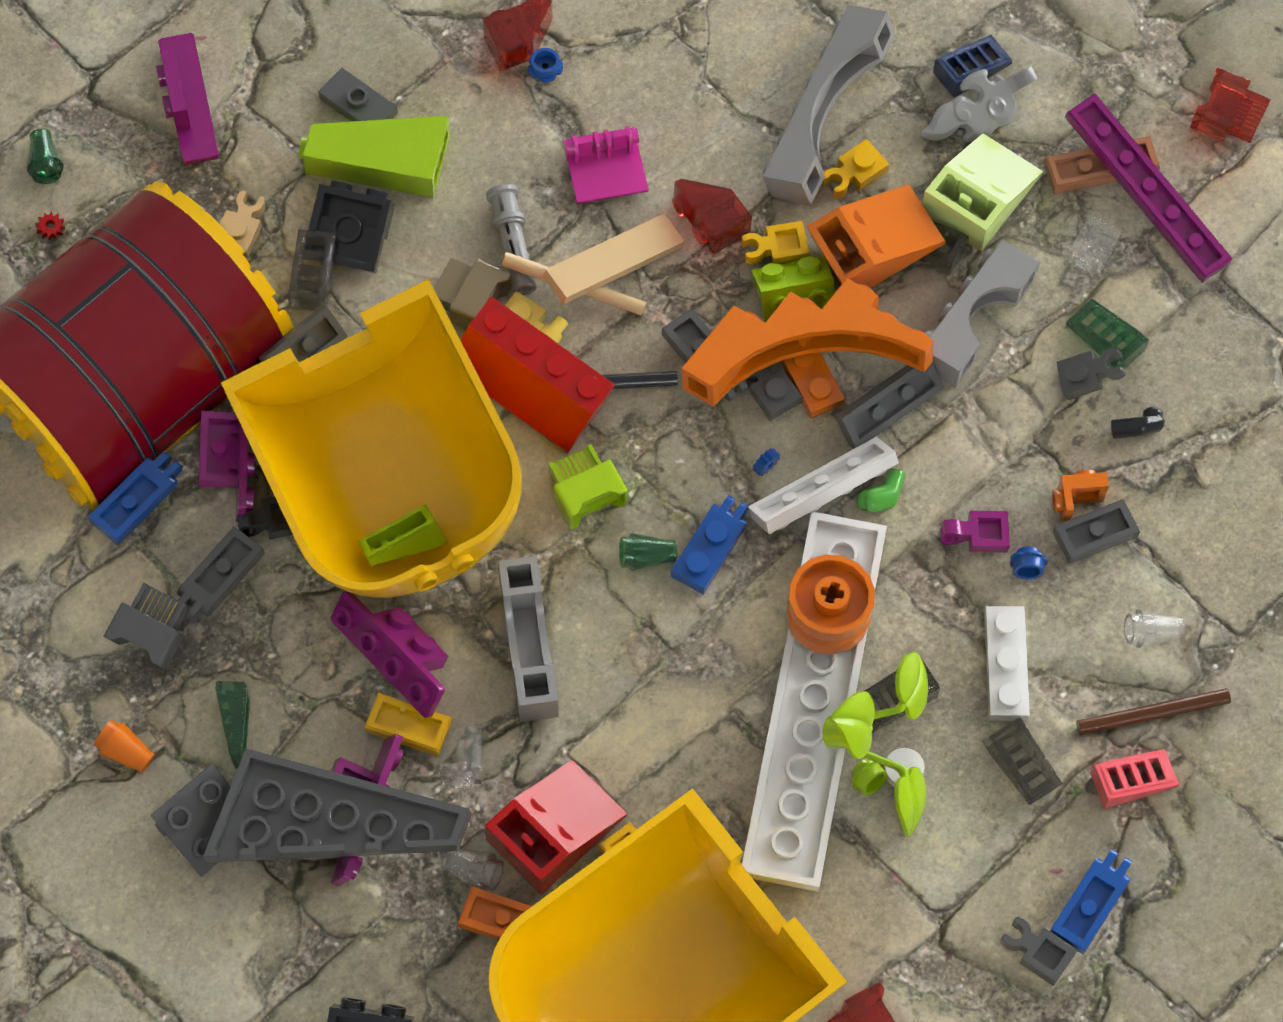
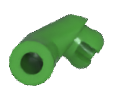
(884, 496)

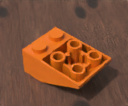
(876, 236)

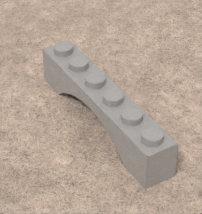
(855, 47)

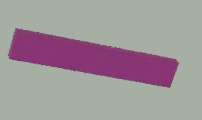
(1148, 188)

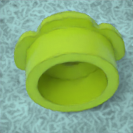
(868, 777)

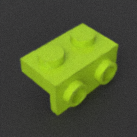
(805, 278)

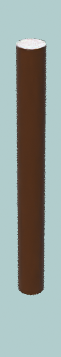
(1153, 711)

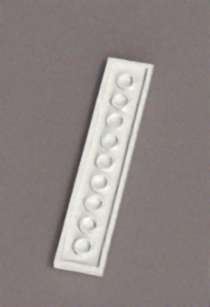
(797, 769)

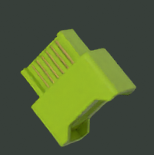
(585, 485)

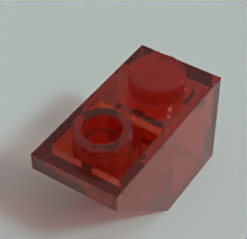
(517, 32)
(714, 213)

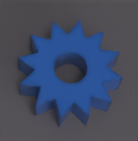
(766, 462)

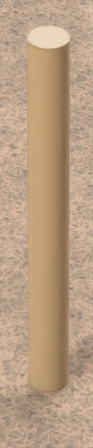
(601, 294)

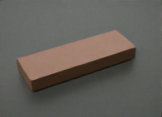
(1084, 169)

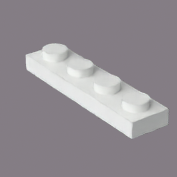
(823, 485)

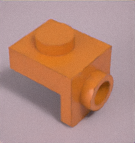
(1081, 487)

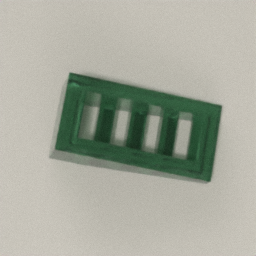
(1125, 332)
(234, 709)

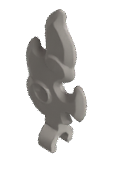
(993, 107)

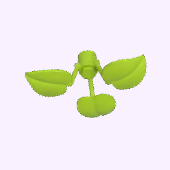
(852, 729)

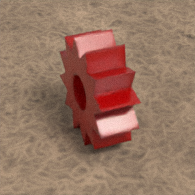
(50, 219)

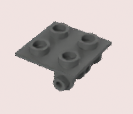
(192, 815)

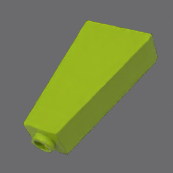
(379, 153)

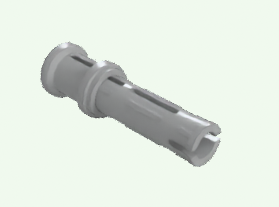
(509, 224)

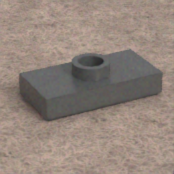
(356, 99)

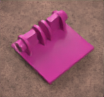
(605, 165)

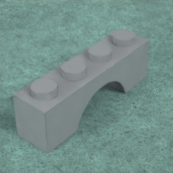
(1002, 279)
(528, 639)

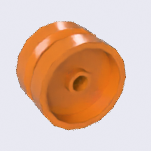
(830, 604)

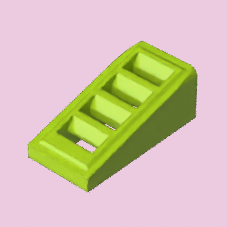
(403, 537)

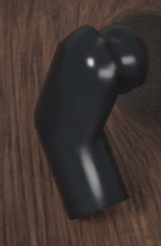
(1138, 426)

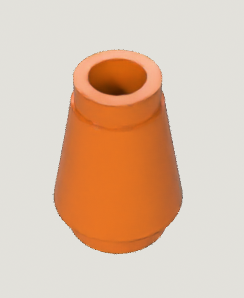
(123, 746)

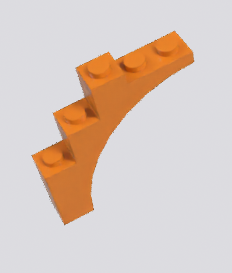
(797, 328)

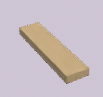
(613, 258)

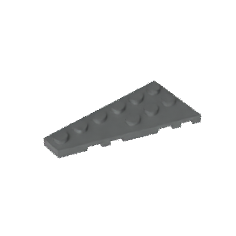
(309, 812)

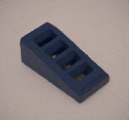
(945, 65)

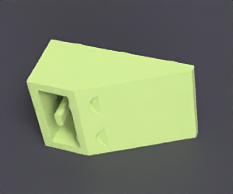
(979, 190)

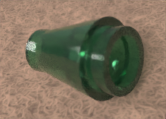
(43, 159)
(645, 551)

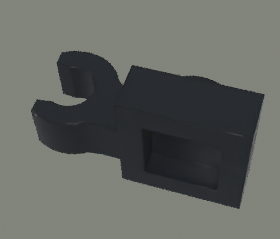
(268, 518)

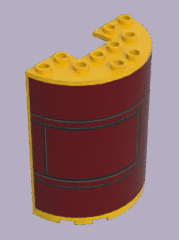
(131, 340)

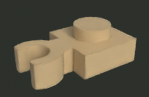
(243, 223)

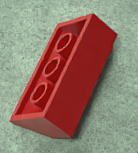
(534, 375)

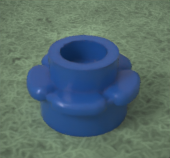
(542, 57)
(1028, 563)

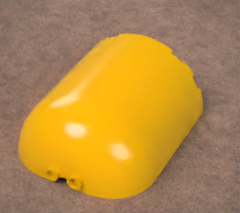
(377, 434)
(660, 935)

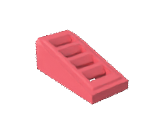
(1111, 797)

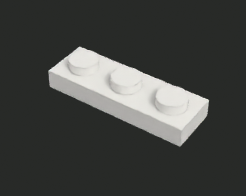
(1006, 663)

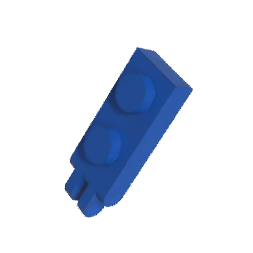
(136, 497)
(710, 545)
(1092, 902)

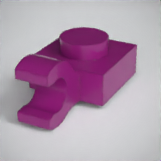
(984, 530)

